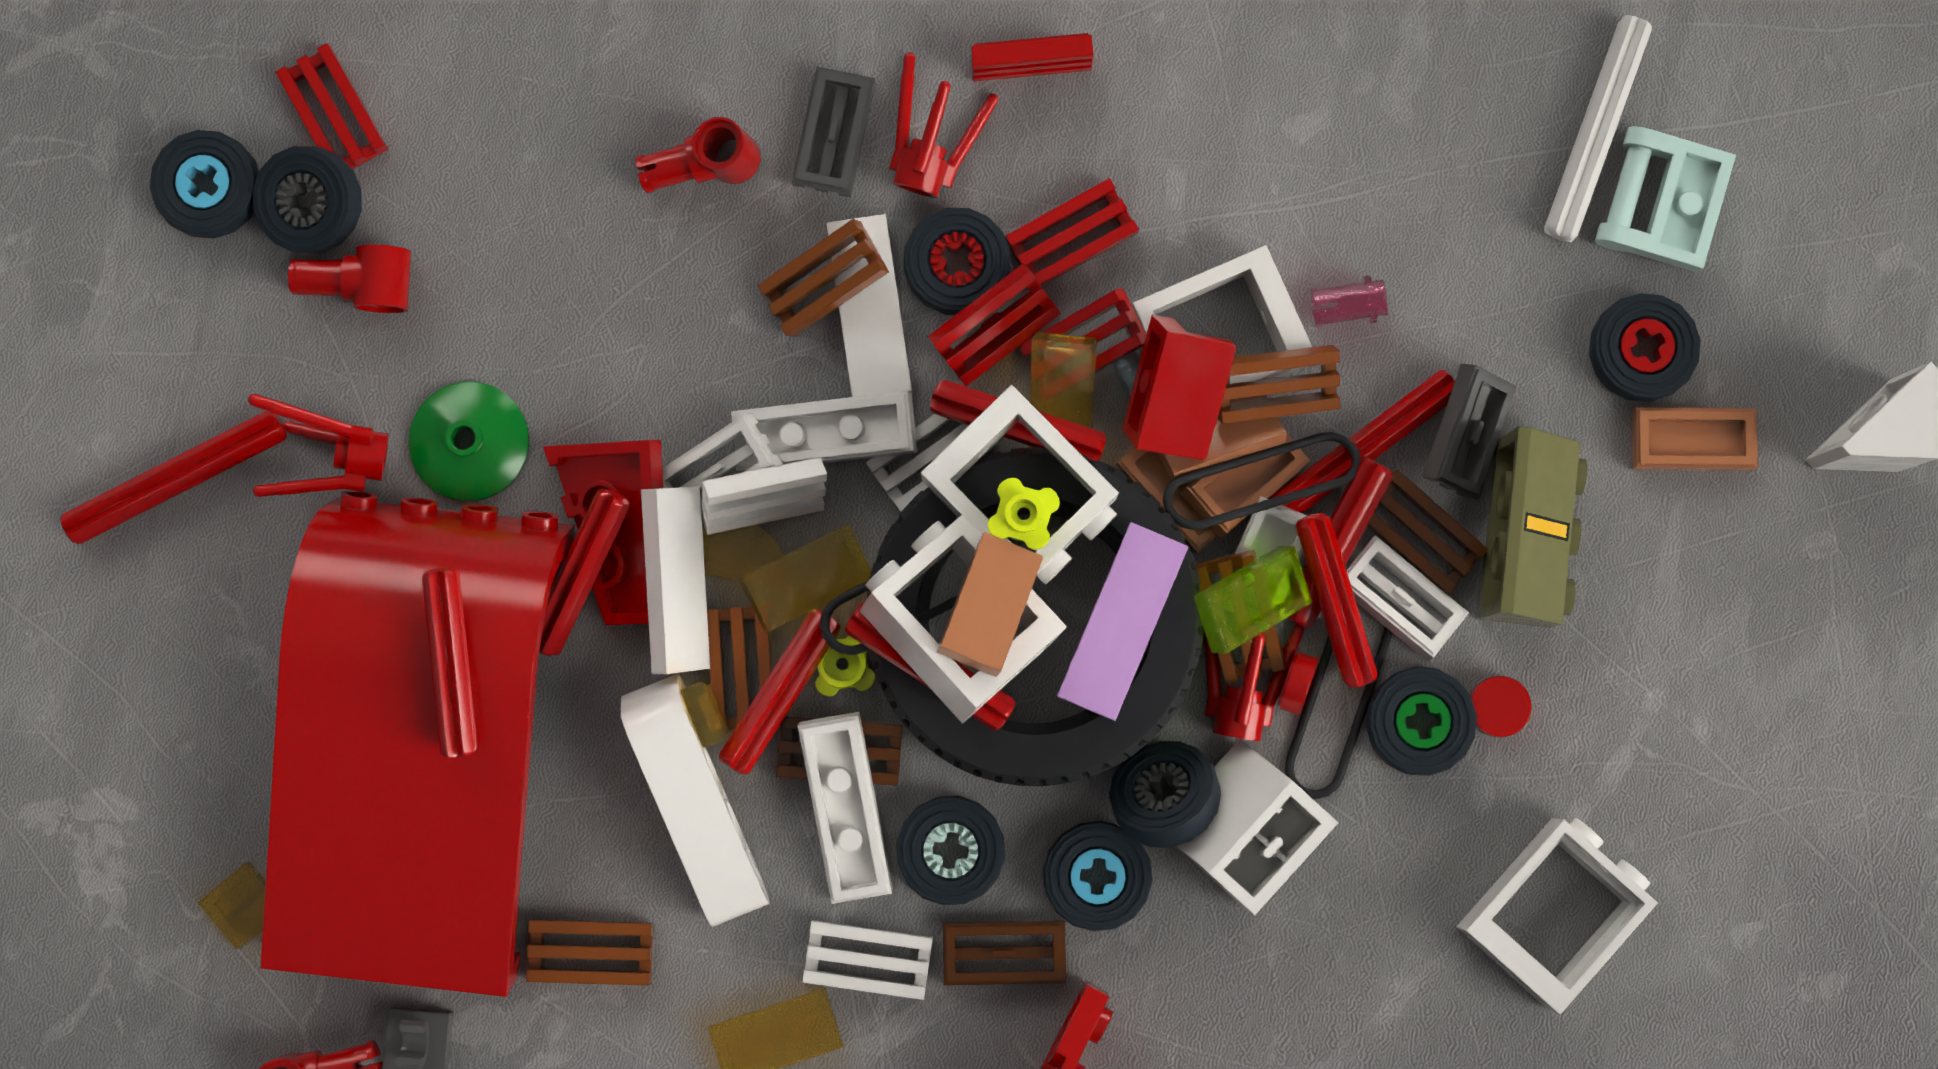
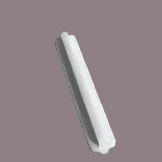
(1598, 128)

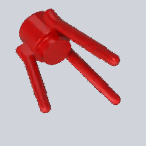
(923, 165)
(357, 450)
(1241, 710)

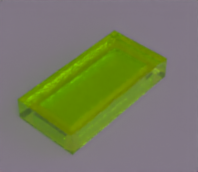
(1252, 599)

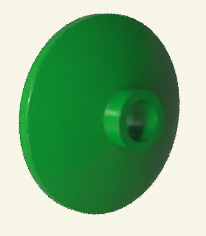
(490, 462)

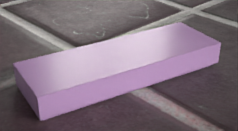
(1122, 621)

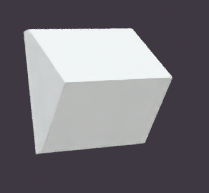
(1890, 430)

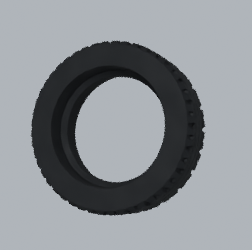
(1084, 742)

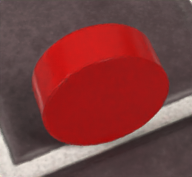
(1297, 683)
(1501, 706)

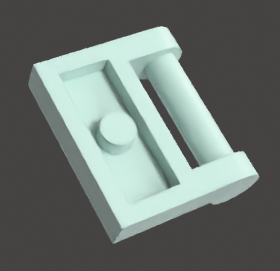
(1684, 205)

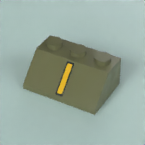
(1532, 529)

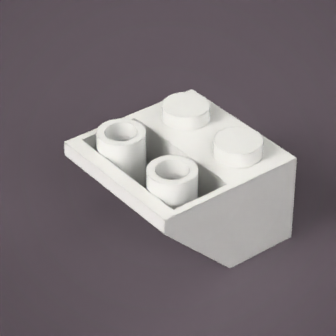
(1260, 829)

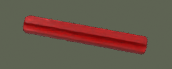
(1375, 437)
(173, 477)

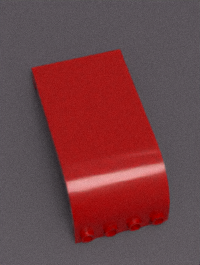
(376, 840)

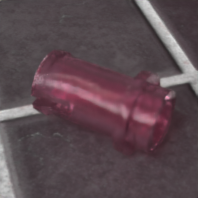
(1353, 302)

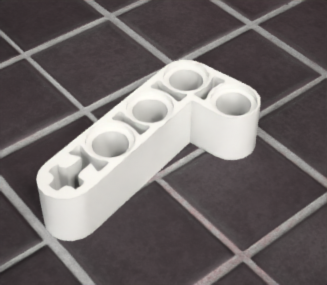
(692, 801)

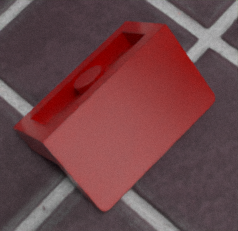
(1177, 390)

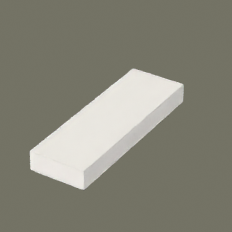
(873, 321)
(836, 429)
(675, 579)
(845, 807)

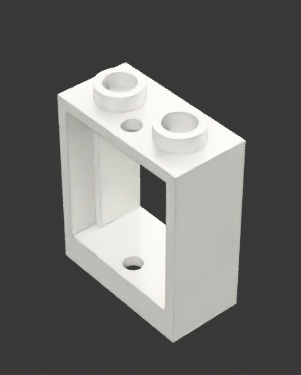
(1266, 289)
(982, 435)
(919, 648)
(1620, 879)

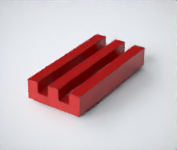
(1032, 57)
(308, 68)
(1115, 209)
(1127, 318)
(1001, 331)

